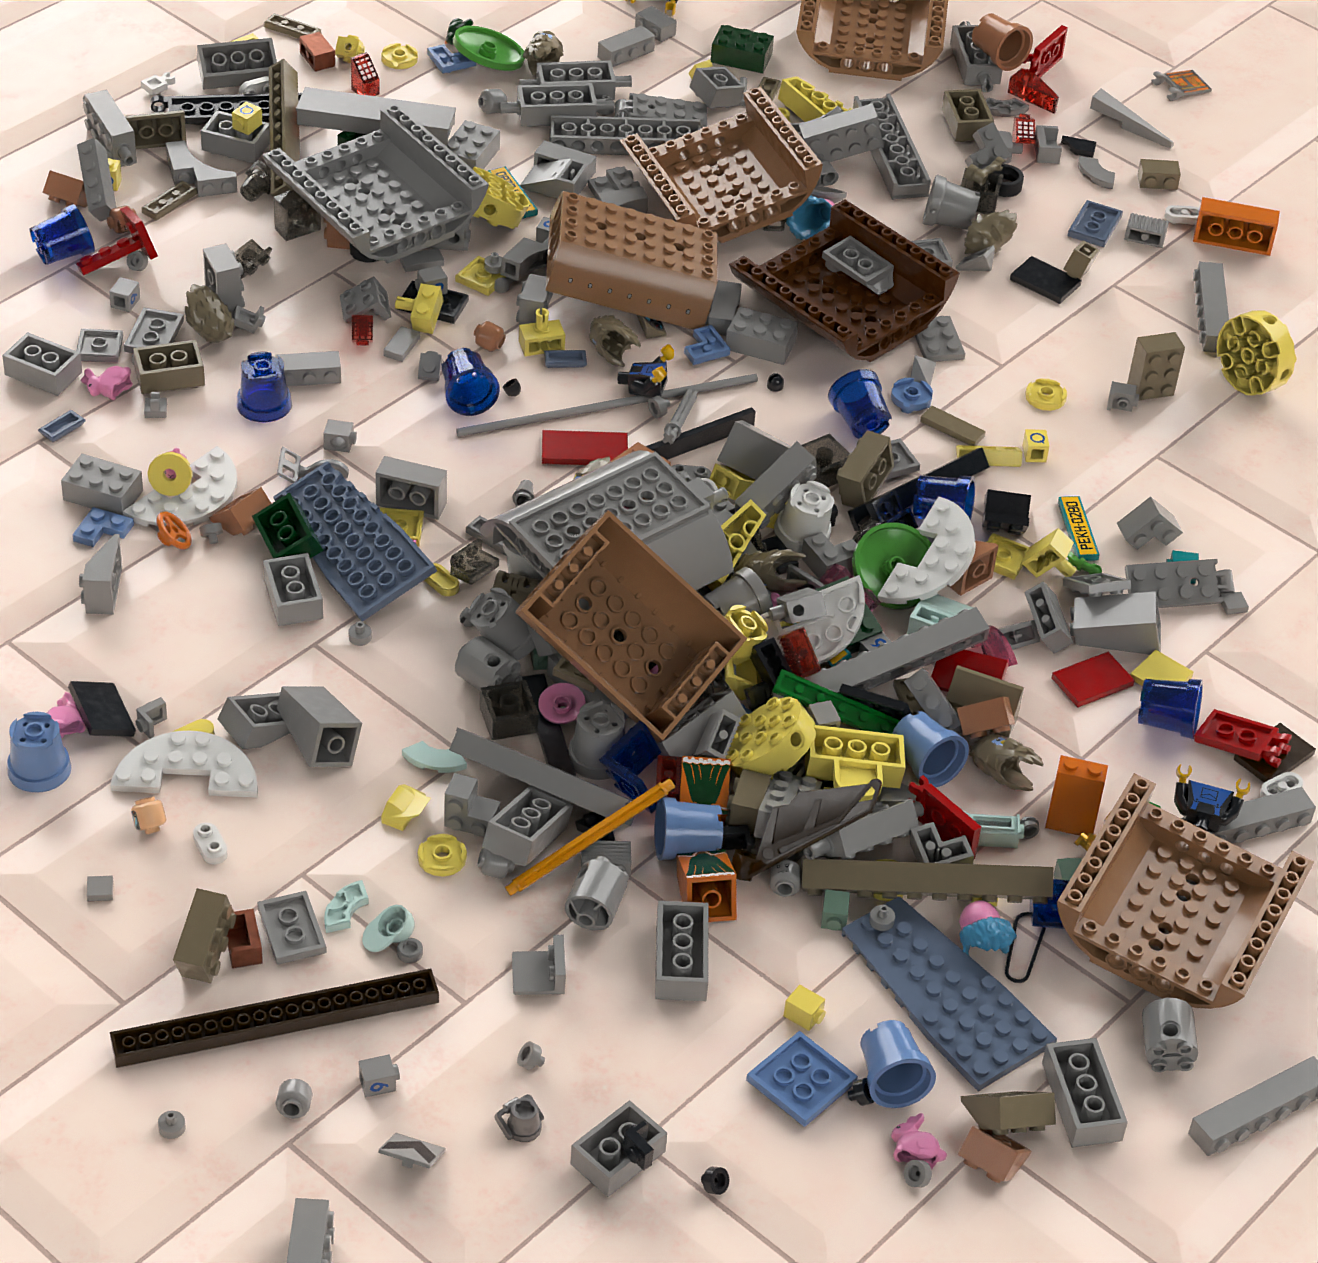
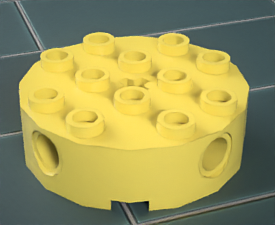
(501, 202)
(1256, 352)
(772, 737)

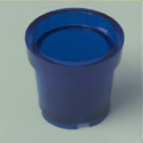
(62, 236)
(263, 388)
(470, 393)
(860, 402)
(957, 490)
(1171, 705)

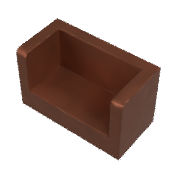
(317, 51)
(244, 940)

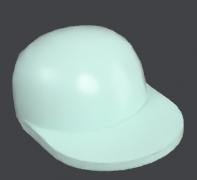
(390, 926)

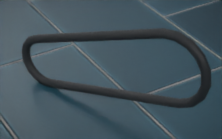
(1034, 954)

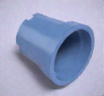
(932, 748)
(37, 753)
(686, 828)
(895, 1066)

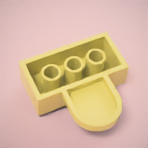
(856, 758)

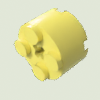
(750, 625)

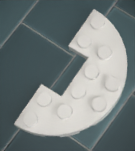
(203, 498)
(944, 561)
(833, 631)
(187, 754)

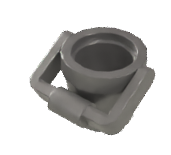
(524, 1119)

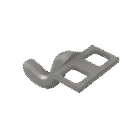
(300, 471)

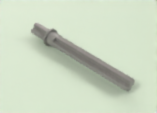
(673, 429)

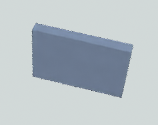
(1095, 223)

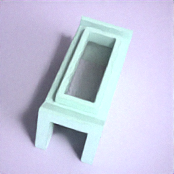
(999, 830)

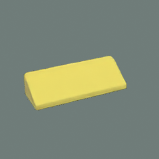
(995, 454)

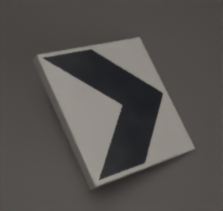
(412, 1151)

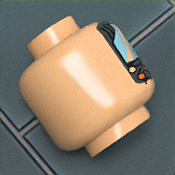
(148, 815)

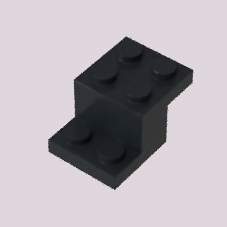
(1006, 511)

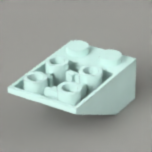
(932, 610)

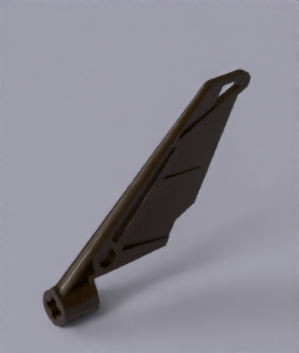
(803, 823)

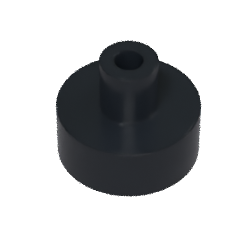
(860, 1092)
(715, 1180)

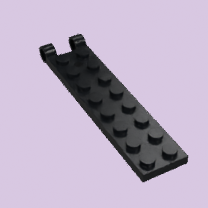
(202, 107)

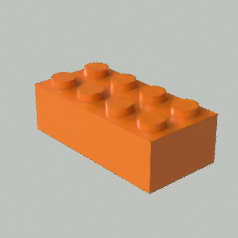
(1236, 226)

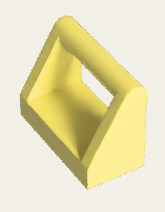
(731, 480)
(746, 676)

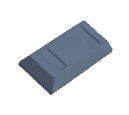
(565, 358)
(62, 425)

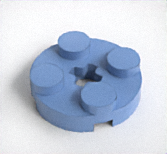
(911, 395)

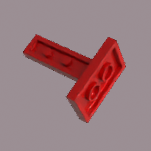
(124, 246)

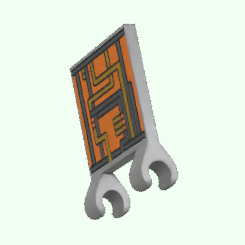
(1182, 83)

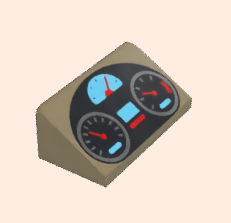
(651, 327)

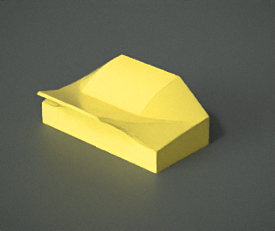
(403, 806)

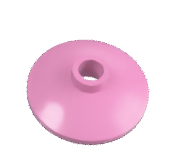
(561, 695)

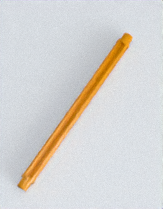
(589, 837)

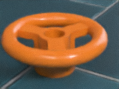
(170, 533)

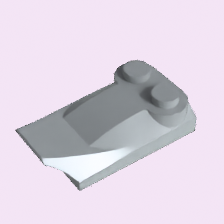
(860, 264)

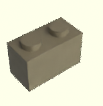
(1159, 174)
(1081, 260)

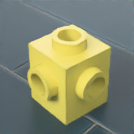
(349, 47)

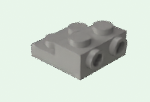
(615, 179)

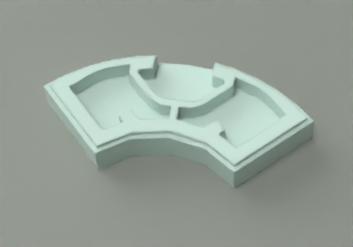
(436, 759)
(343, 906)

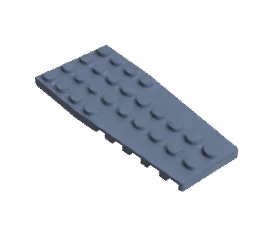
(364, 550)
(950, 996)

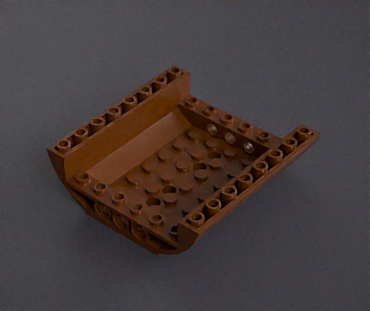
(842, 307)

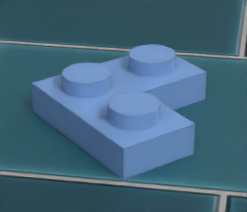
(447, 61)
(709, 346)
(100, 522)

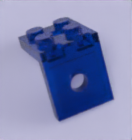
(625, 767)

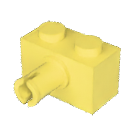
(424, 307)
(542, 335)
(1050, 553)

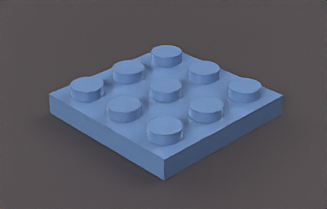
(801, 1078)

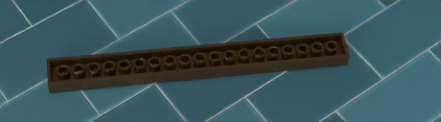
(273, 1017)

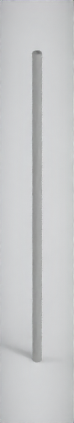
(602, 406)

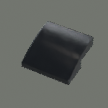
(890, 510)

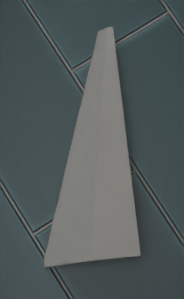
(1109, 106)

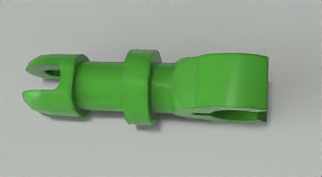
(1082, 565)

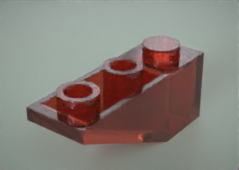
(1033, 90)

